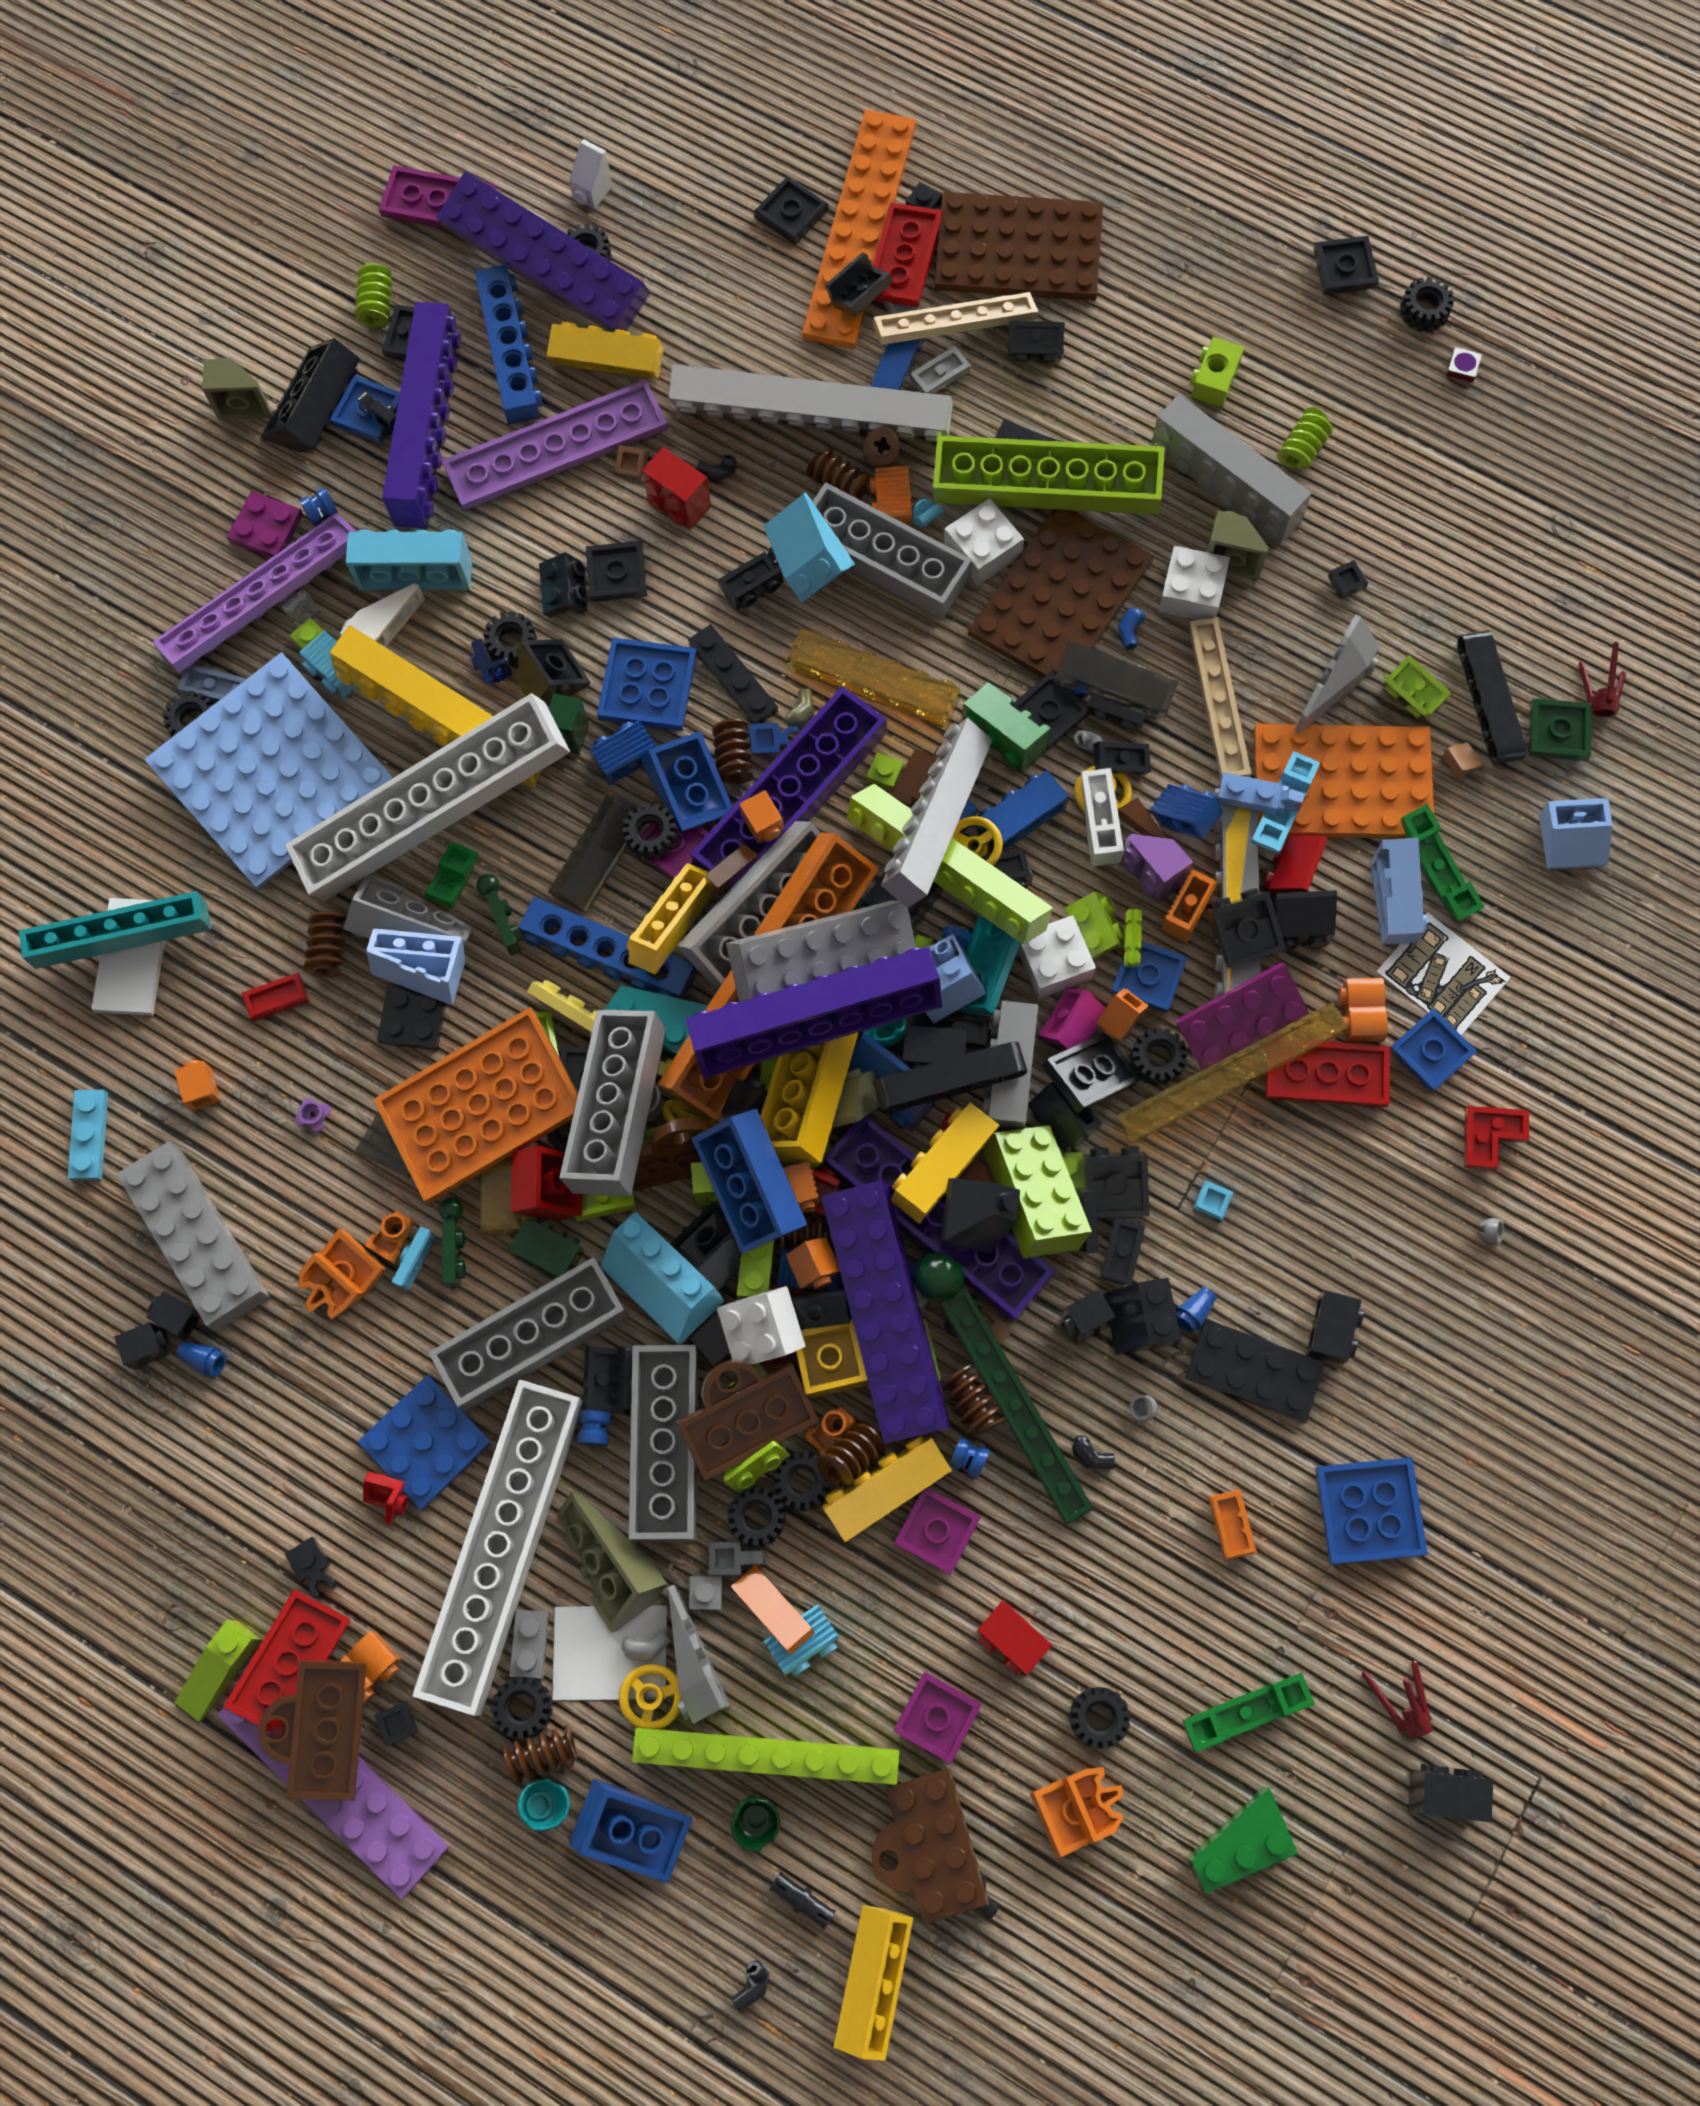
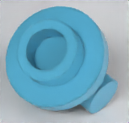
(925, 512)

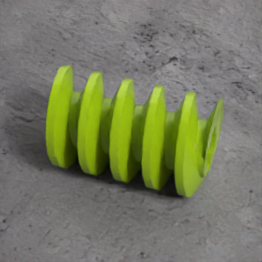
(373, 295)
(1305, 439)

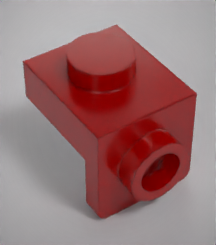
(826, 1184)
(385, 1493)

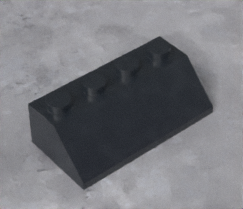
(312, 396)

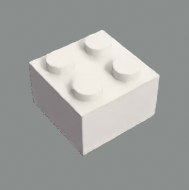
(986, 539)
(1194, 584)
(1057, 958)
(761, 1326)

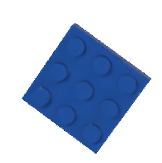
(647, 683)
(425, 1442)
(1371, 1511)

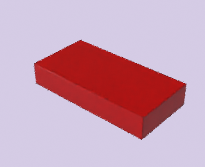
(275, 997)

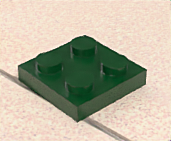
(1560, 729)

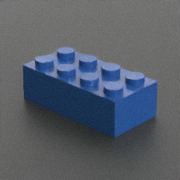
(749, 1181)

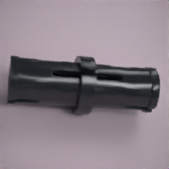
(802, 1900)

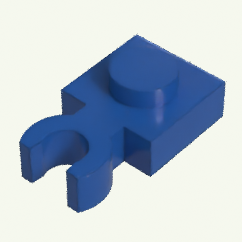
(767, 737)

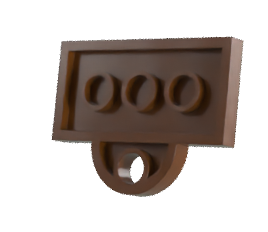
(669, 1153)
(744, 1416)
(320, 1730)
(931, 1848)

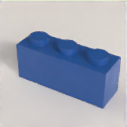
(1025, 809)

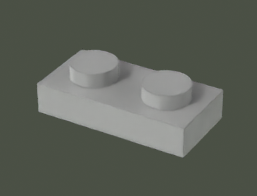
(940, 371)
(529, 1644)

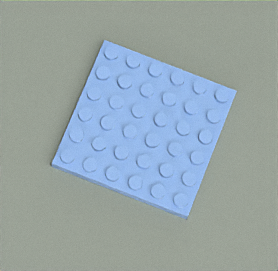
(266, 768)

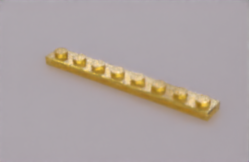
(1232, 1072)

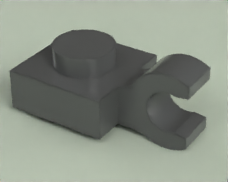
(728, 1558)

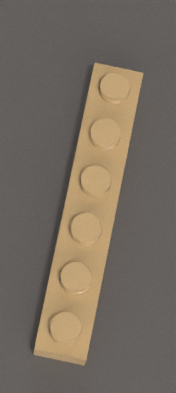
(954, 318)
(1219, 697)

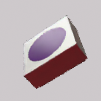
(1464, 364)

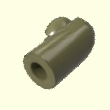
(803, 711)

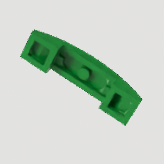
(1438, 865)
(1247, 1712)

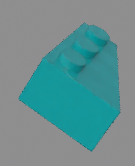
(669, 1009)

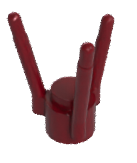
(1607, 699)
(1416, 1717)

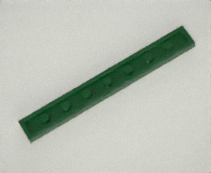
(1016, 1407)

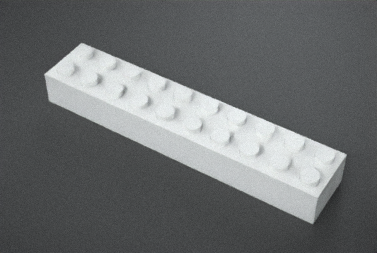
(809, 402)
(427, 797)
(498, 1549)

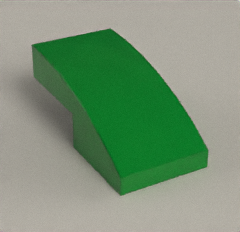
(452, 876)

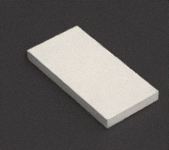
(128, 977)

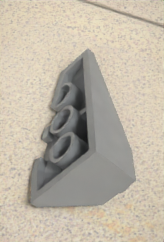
(1343, 672)
(383, 906)
(697, 1679)

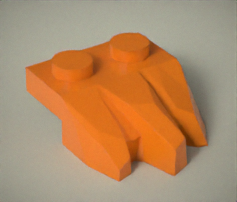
(339, 1274)
(1077, 1810)

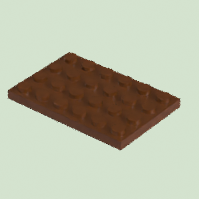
(1019, 246)
(1060, 591)

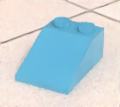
(806, 548)

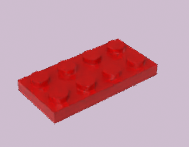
(907, 251)
(1334, 1076)
(300, 1632)

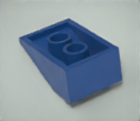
(687, 781)
(629, 1831)

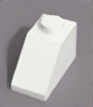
(590, 175)

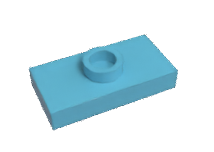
(413, 1259)

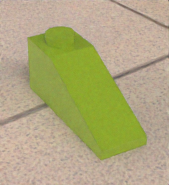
(217, 1668)

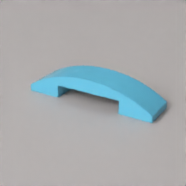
(1274, 828)

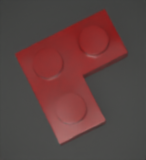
(1485, 1128)

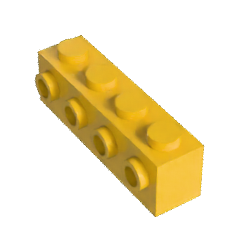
(605, 351)
(669, 919)
(946, 1159)
(886, 1486)
(873, 1983)

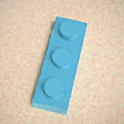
(88, 1135)

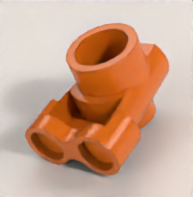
(386, 1242)
(825, 1433)

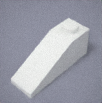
(387, 616)
(1101, 817)

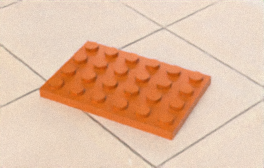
(1363, 777)
(478, 1105)

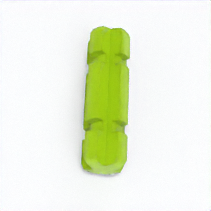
(1133, 938)

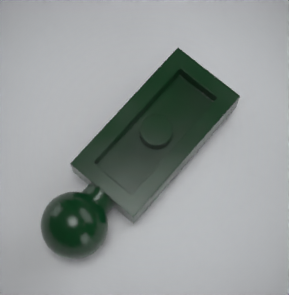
(488, 886)
(452, 1241)

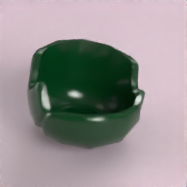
(939, 1277)
(754, 1823)

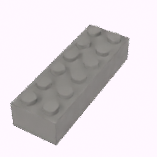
(1230, 469)
(895, 553)
(746, 904)
(819, 948)
(613, 1103)
(193, 1236)
(528, 1334)
(660, 1462)

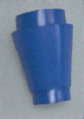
(1195, 1310)
(202, 1358)

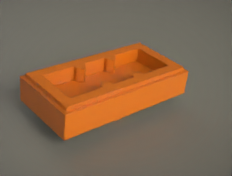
(1232, 1525)

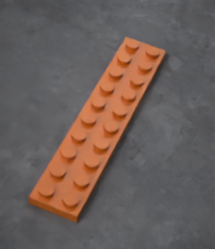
(859, 219)

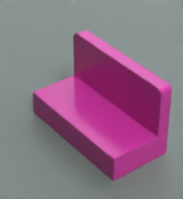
(1072, 1019)

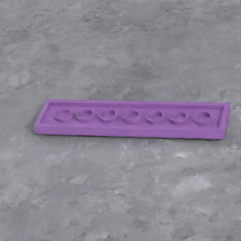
(554, 445)
(255, 593)
(374, 1826)

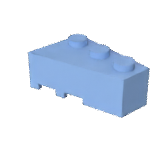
(1398, 891)
(418, 961)

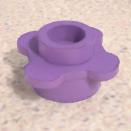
(309, 1106)

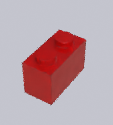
(1013, 1638)

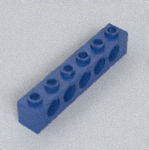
(492, 285)
(544, 915)

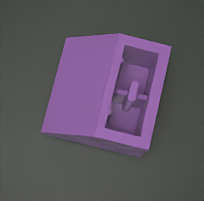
(1156, 863)

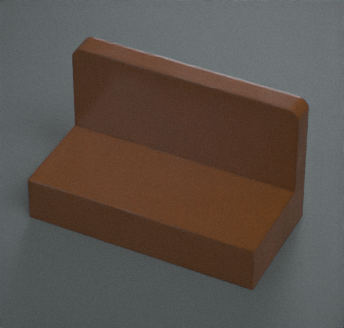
(913, 777)

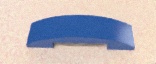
(896, 364)

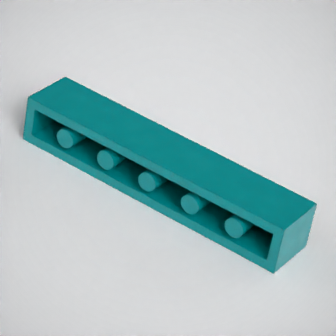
(114, 930)

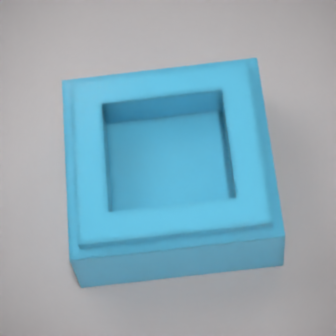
(1213, 1201)

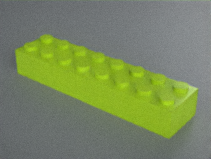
(1049, 474)

